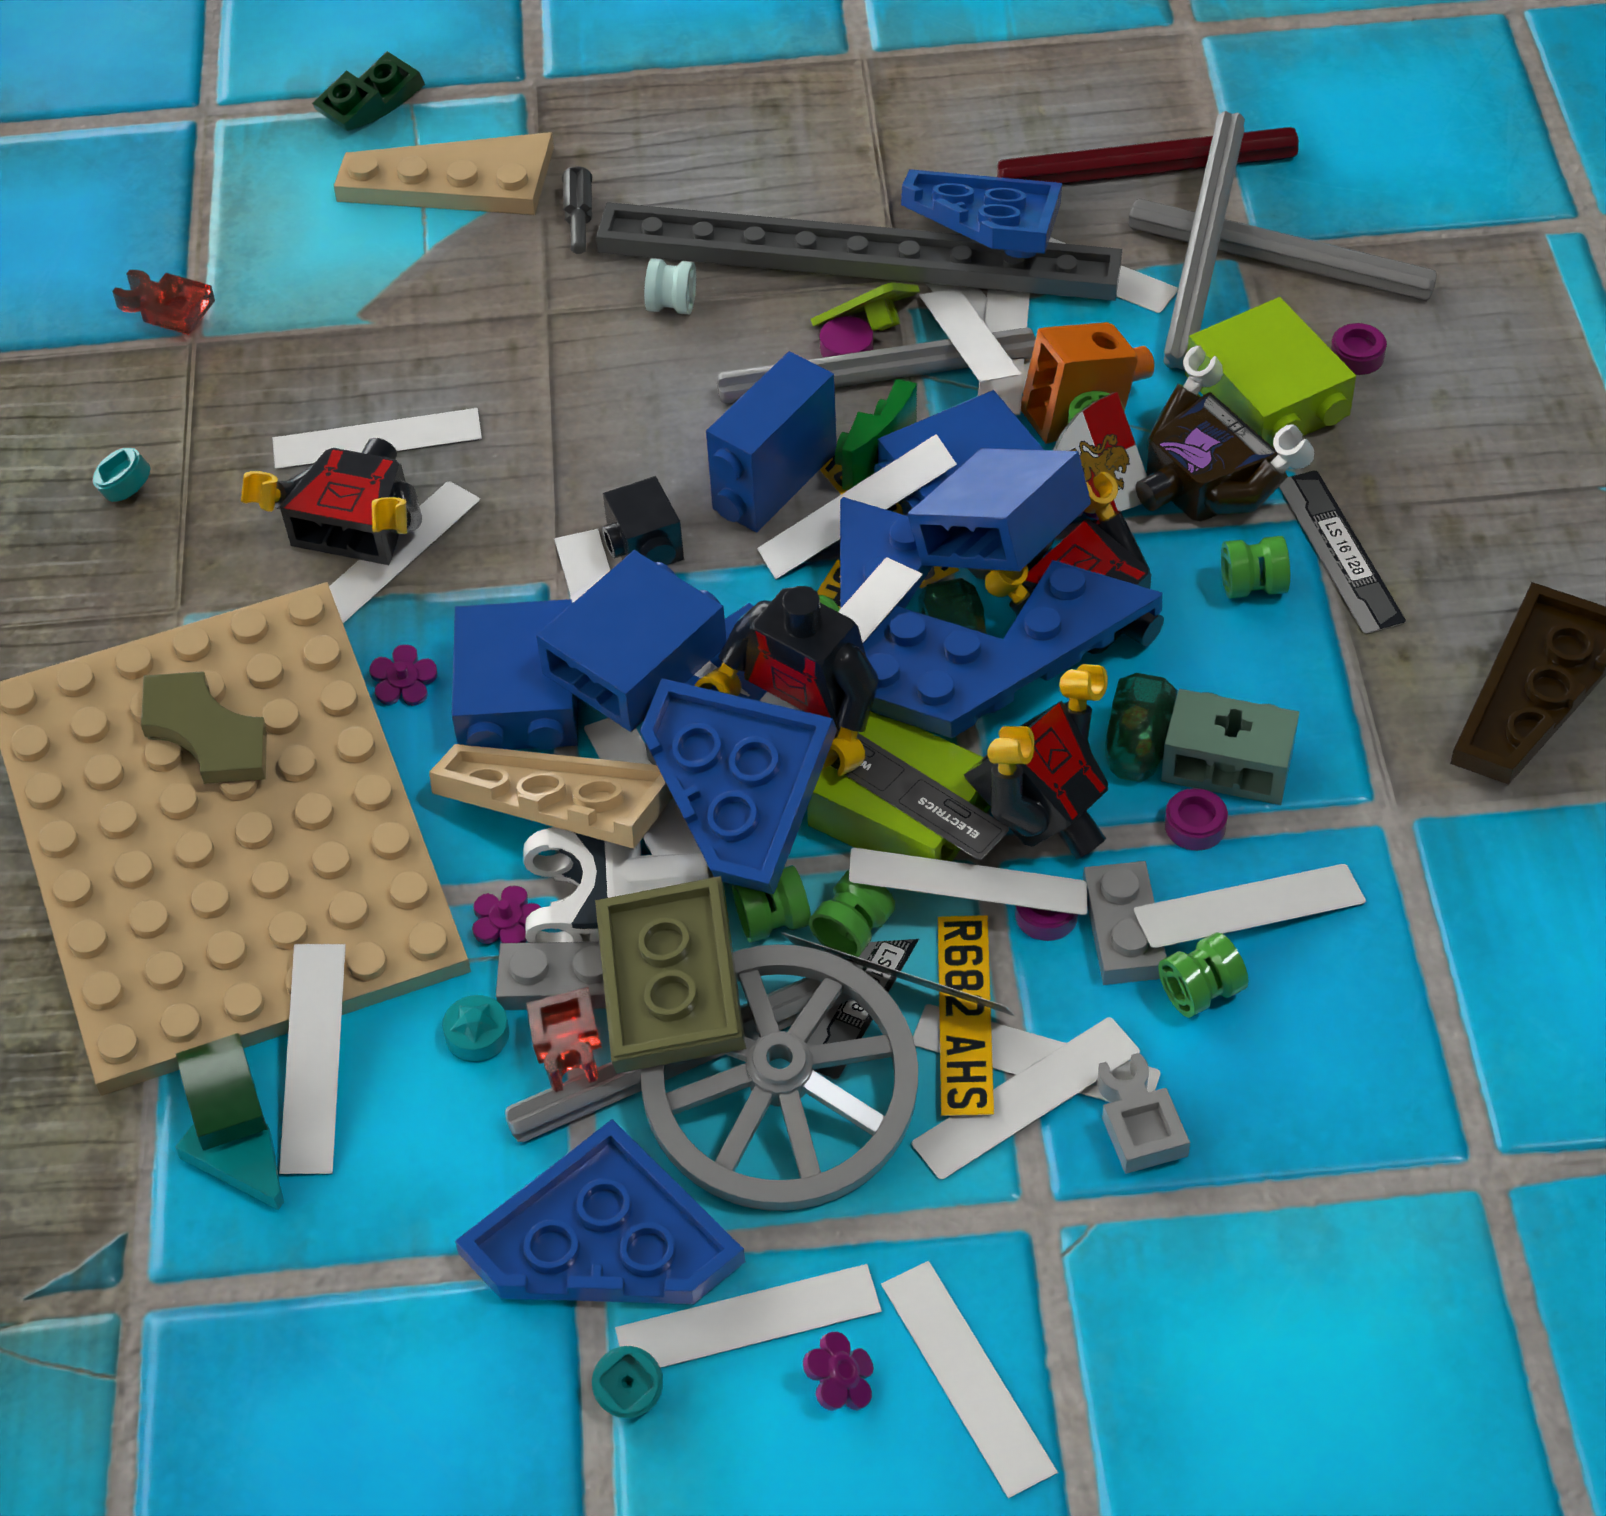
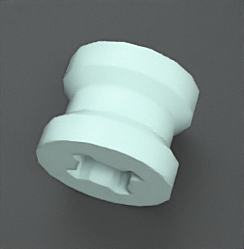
(670, 286)

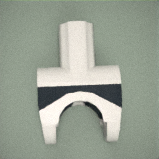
(600, 872)

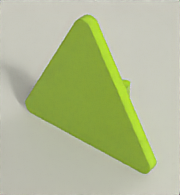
(876, 303)

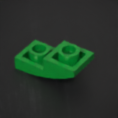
(859, 448)

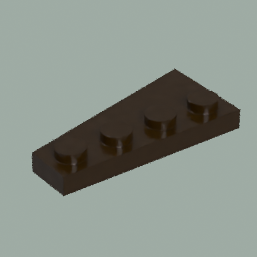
(1536, 682)

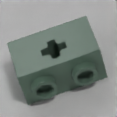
(1229, 746)

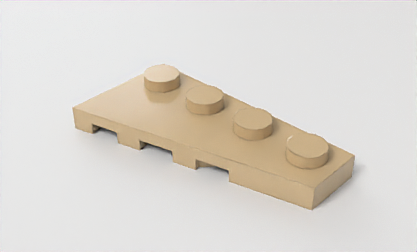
(458, 175)
(567, 792)

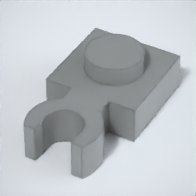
(1140, 1122)

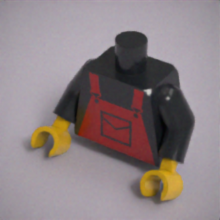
(343, 502)
(1095, 546)
(806, 659)
(1044, 772)

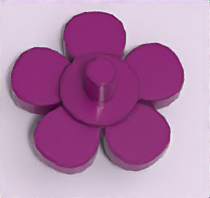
(403, 676)
(502, 917)
(839, 1373)

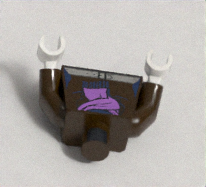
(1209, 456)

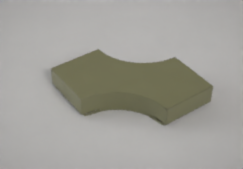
(222, 741)

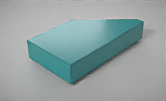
(241, 1163)

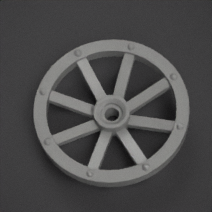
(789, 1084)

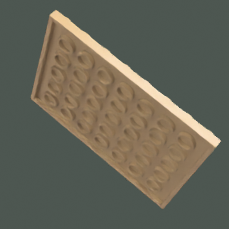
(190, 894)

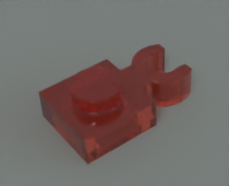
(170, 303)
(565, 1034)

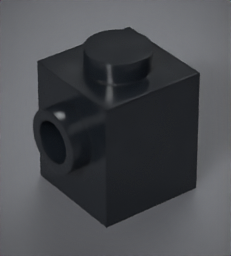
(643, 521)

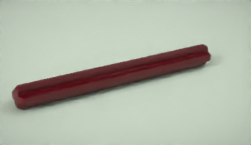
(1145, 158)

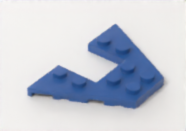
(953, 675)

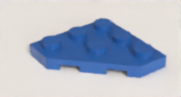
(987, 209)
(737, 775)
(603, 1231)

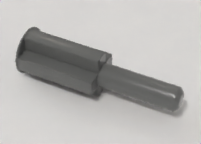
(577, 204)

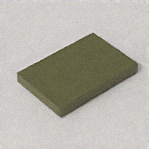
(669, 975)

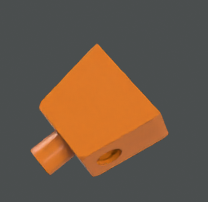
(1074, 362)

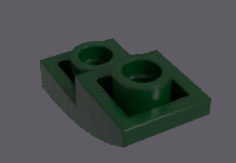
(378, 91)
(220, 1091)

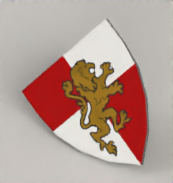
(1107, 446)

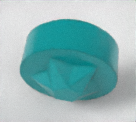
(121, 474)
(476, 1028)
(627, 1382)

